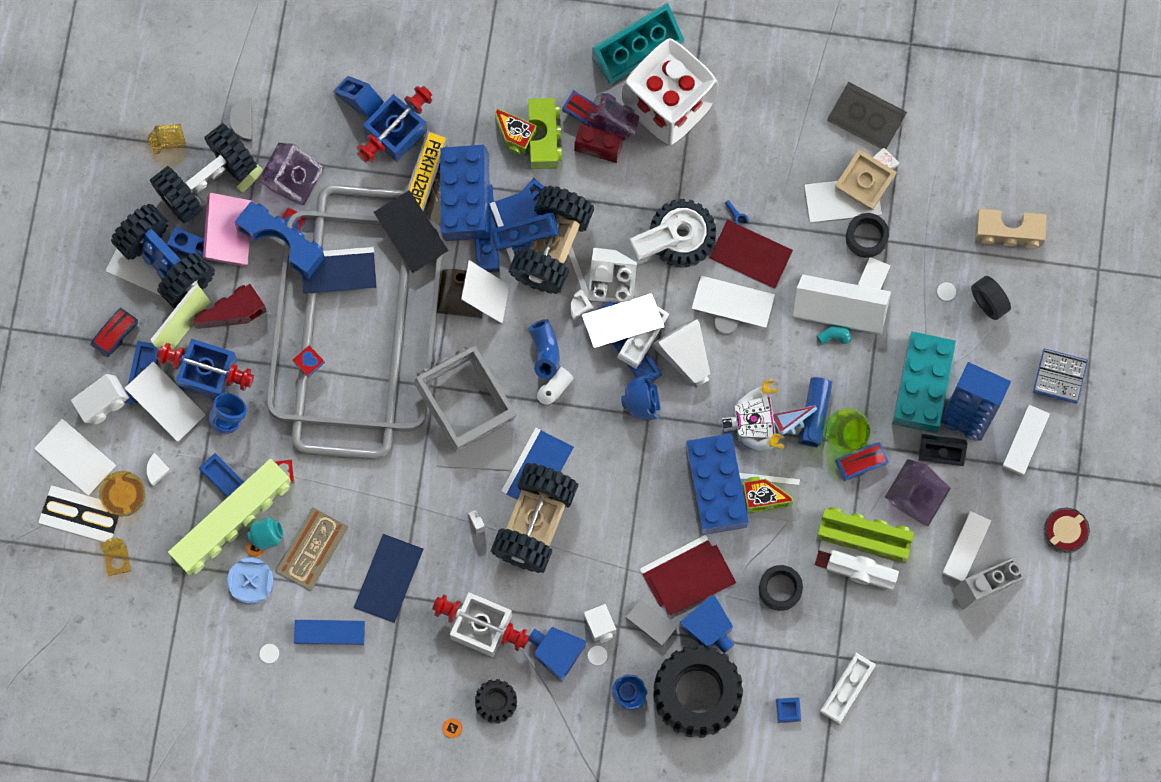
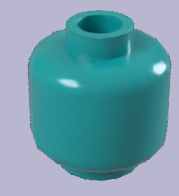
(265, 533)

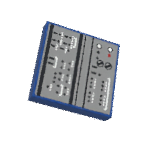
(1060, 376)

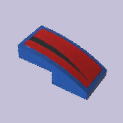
(577, 107)
(861, 461)

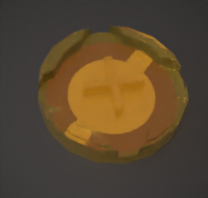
(122, 493)

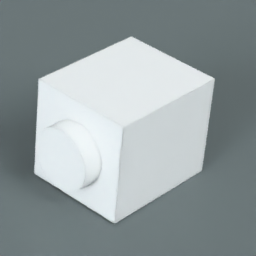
(600, 623)

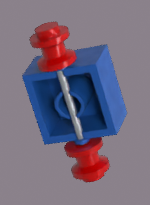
(395, 126)
(205, 368)

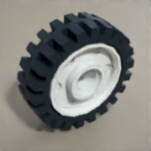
(700, 231)

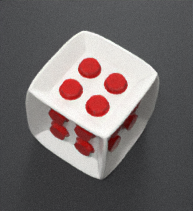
(666, 103)

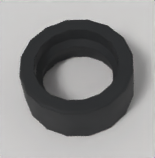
(867, 252)
(991, 297)
(780, 570)

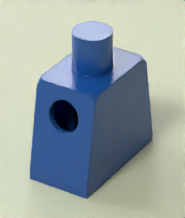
(709, 625)
(557, 650)

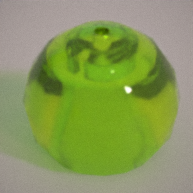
(848, 430)

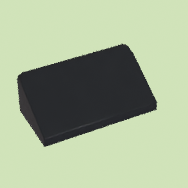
(942, 449)

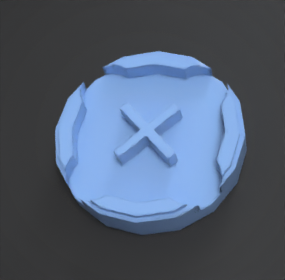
(250, 581)

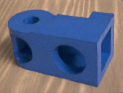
(185, 242)

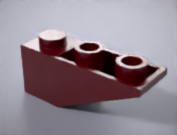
(235, 310)

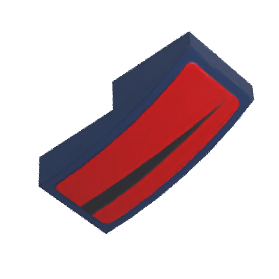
(113, 332)

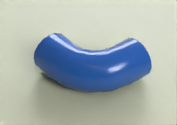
(546, 349)

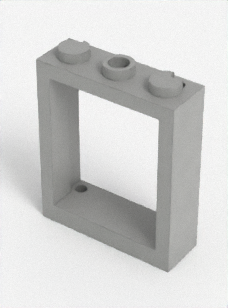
(445, 365)

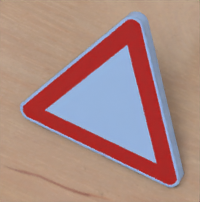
(788, 420)

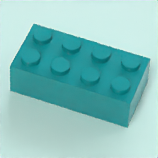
(924, 382)

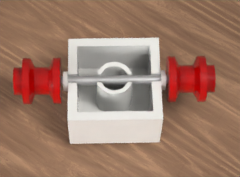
(480, 624)

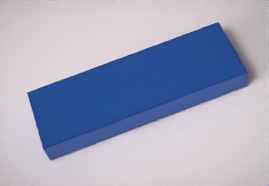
(525, 231)
(329, 632)

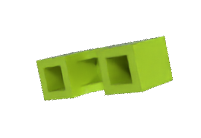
(545, 151)

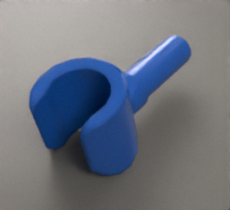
(736, 214)

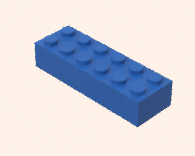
(975, 401)

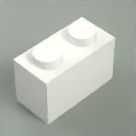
(100, 399)

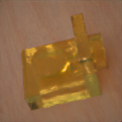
(166, 137)

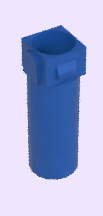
(814, 424)

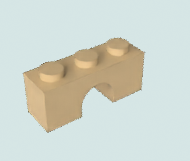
(992, 230)

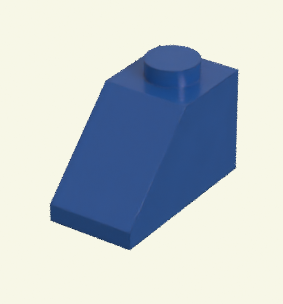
(359, 96)

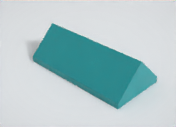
(630, 46)

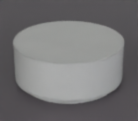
(725, 325)

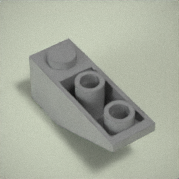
(988, 583)

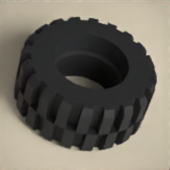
(702, 660)

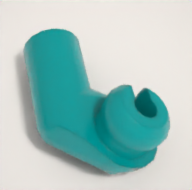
(840, 333)

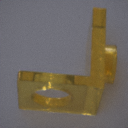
(112, 548)

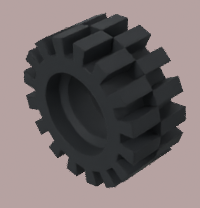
(496, 687)

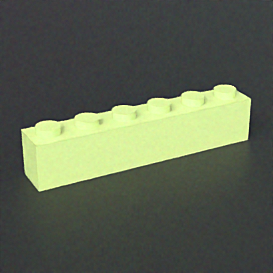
(230, 517)

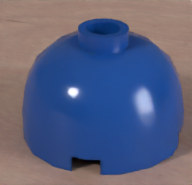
(641, 398)

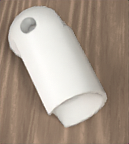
(554, 387)

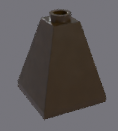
(451, 294)

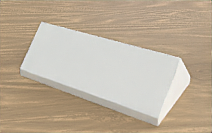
(841, 304)

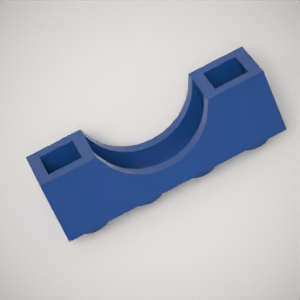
(257, 223)

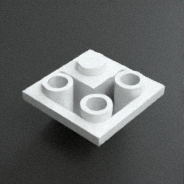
(611, 276)

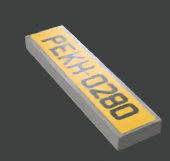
(426, 167)

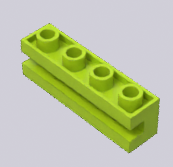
(865, 535)

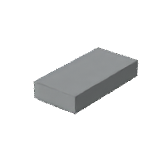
(651, 622)

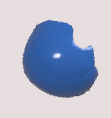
(629, 692)

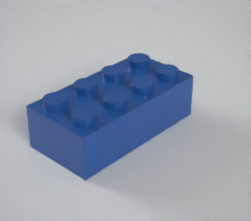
(464, 193)
(716, 484)

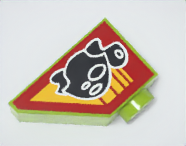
(515, 132)
(764, 495)

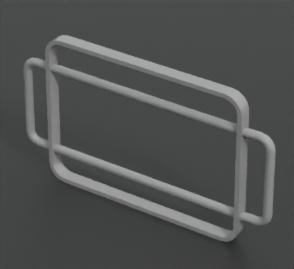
(298, 418)

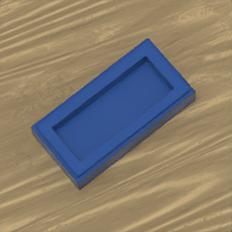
(221, 475)

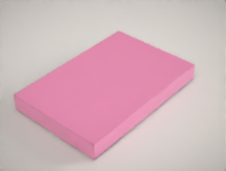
(221, 238)

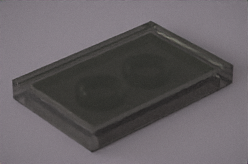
(867, 116)

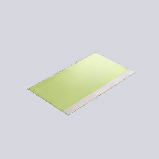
(181, 318)

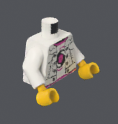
(755, 420)

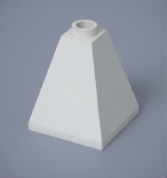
(686, 352)

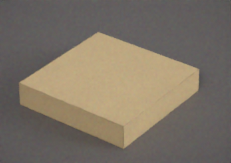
(865, 179)

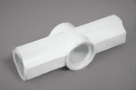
(862, 570)

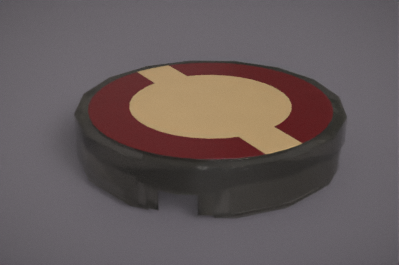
(1066, 530)

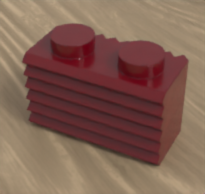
(598, 143)

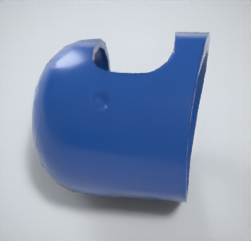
(227, 413)

